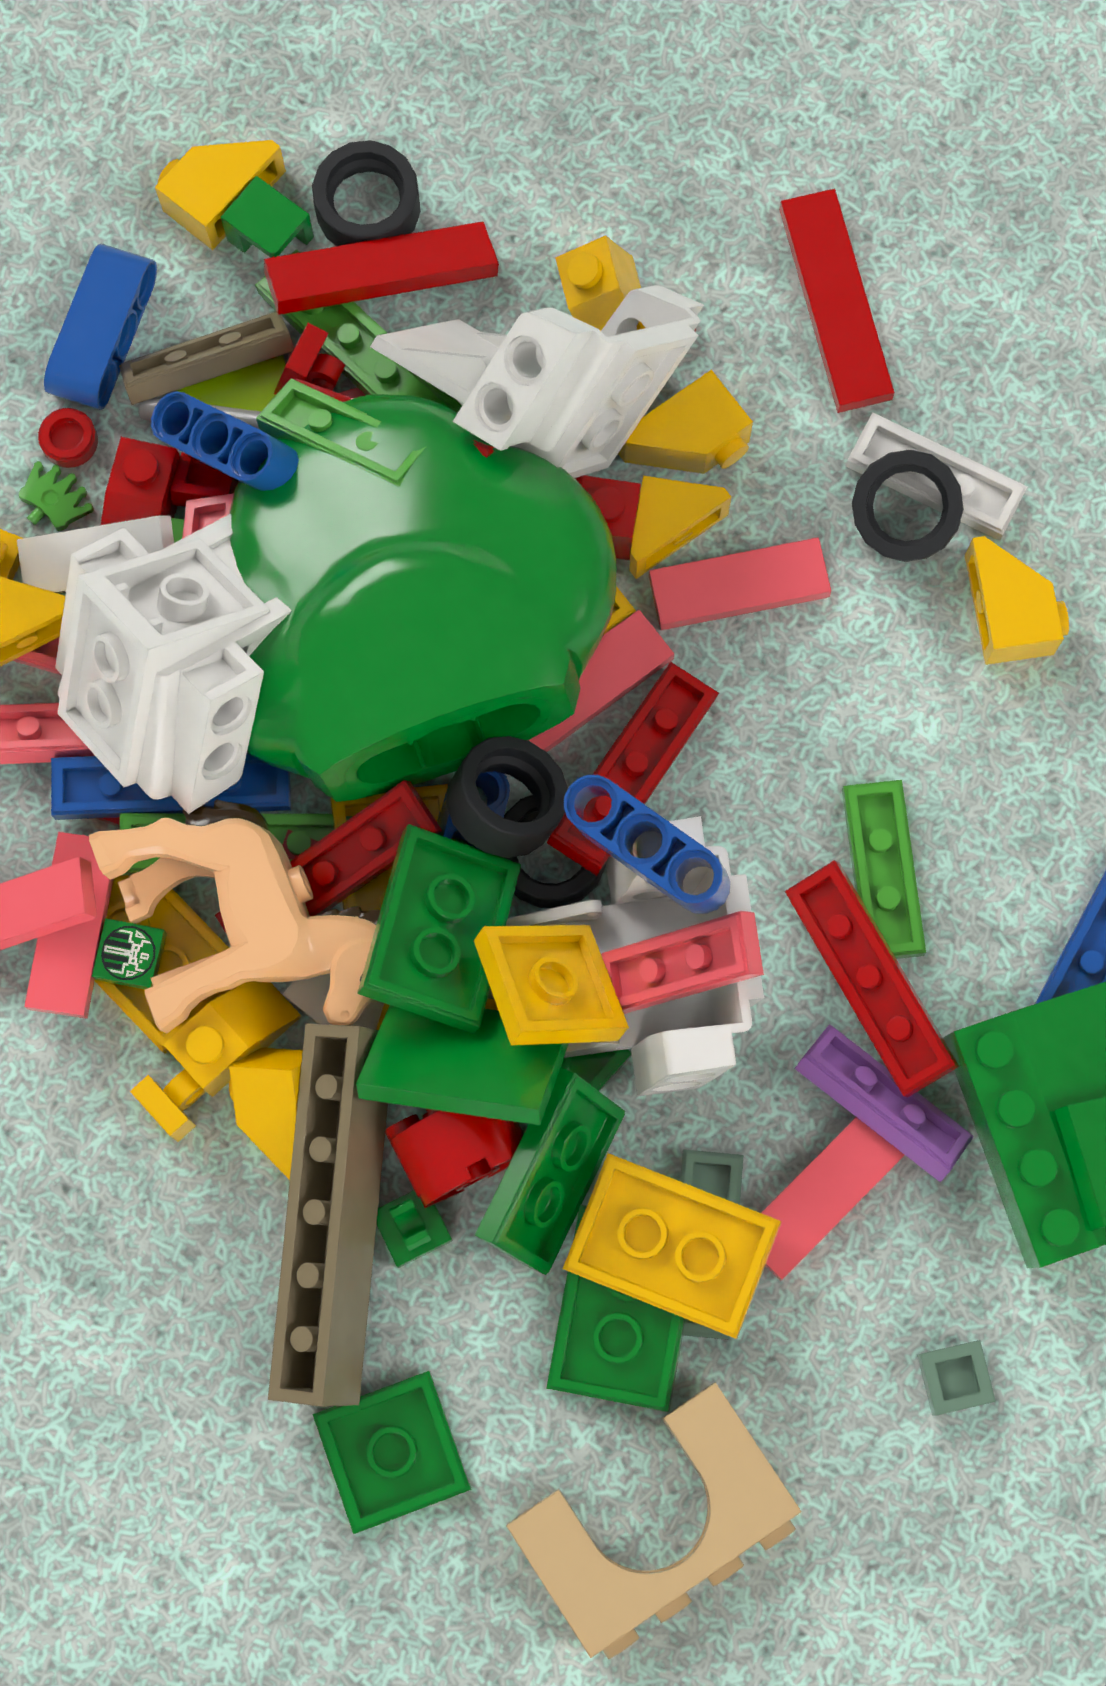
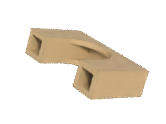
(610, 1600)

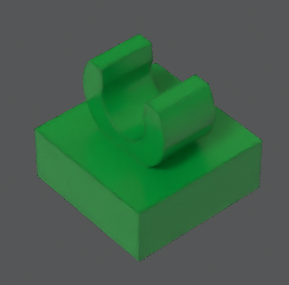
(411, 1228)

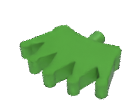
(53, 498)

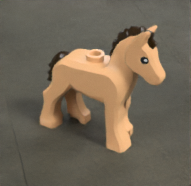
(258, 902)

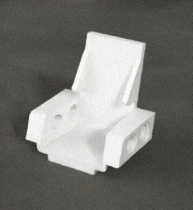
(554, 378)
(163, 661)
(684, 1039)

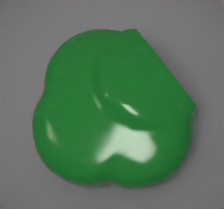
(417, 604)

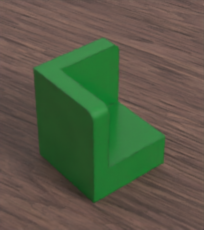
(265, 220)

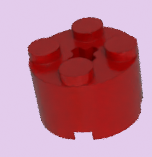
(452, 1151)

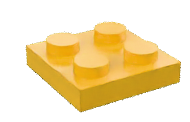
(550, 984)

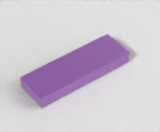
(874, 1098)

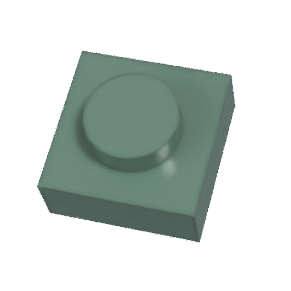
(956, 1378)

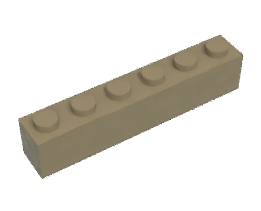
(329, 1224)

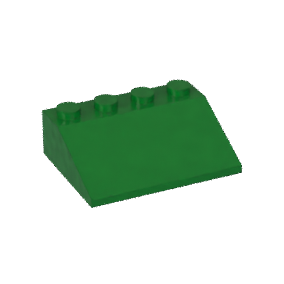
(1012, 1082)

